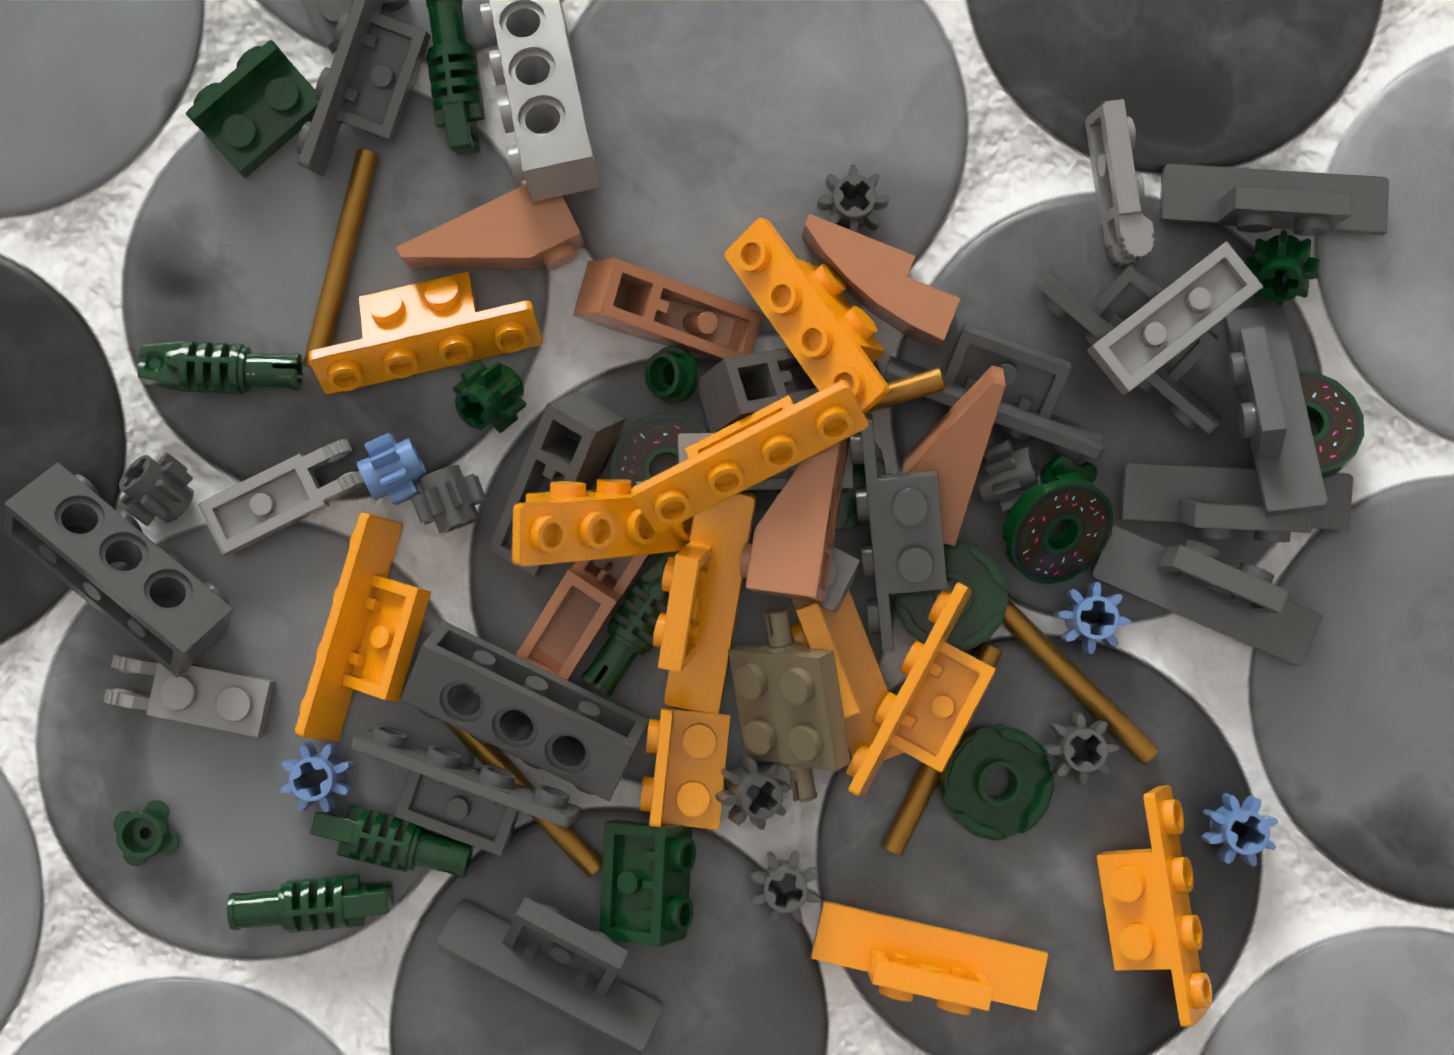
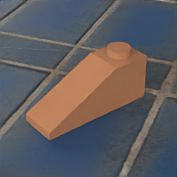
(500, 236)
(664, 310)
(957, 448)
(798, 531)

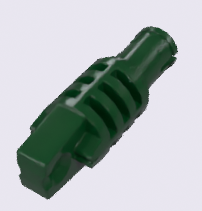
(454, 77)
(216, 368)
(630, 628)
(392, 842)
(311, 904)

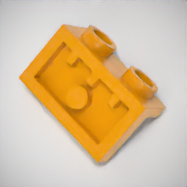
(687, 768)

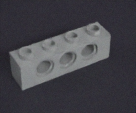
(531, 51)

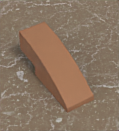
(880, 281)
(579, 612)

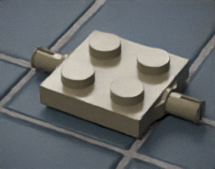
(790, 704)

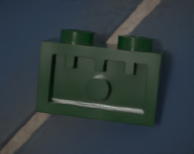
(255, 107)
(646, 882)

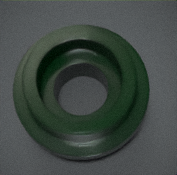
(672, 374)

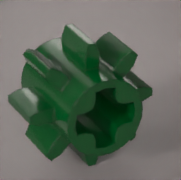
(1283, 267)
(489, 396)

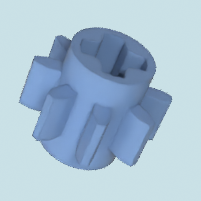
(392, 469)
(1100, 605)
(322, 791)
(1256, 836)

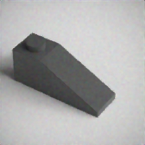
(750, 383)
(567, 446)

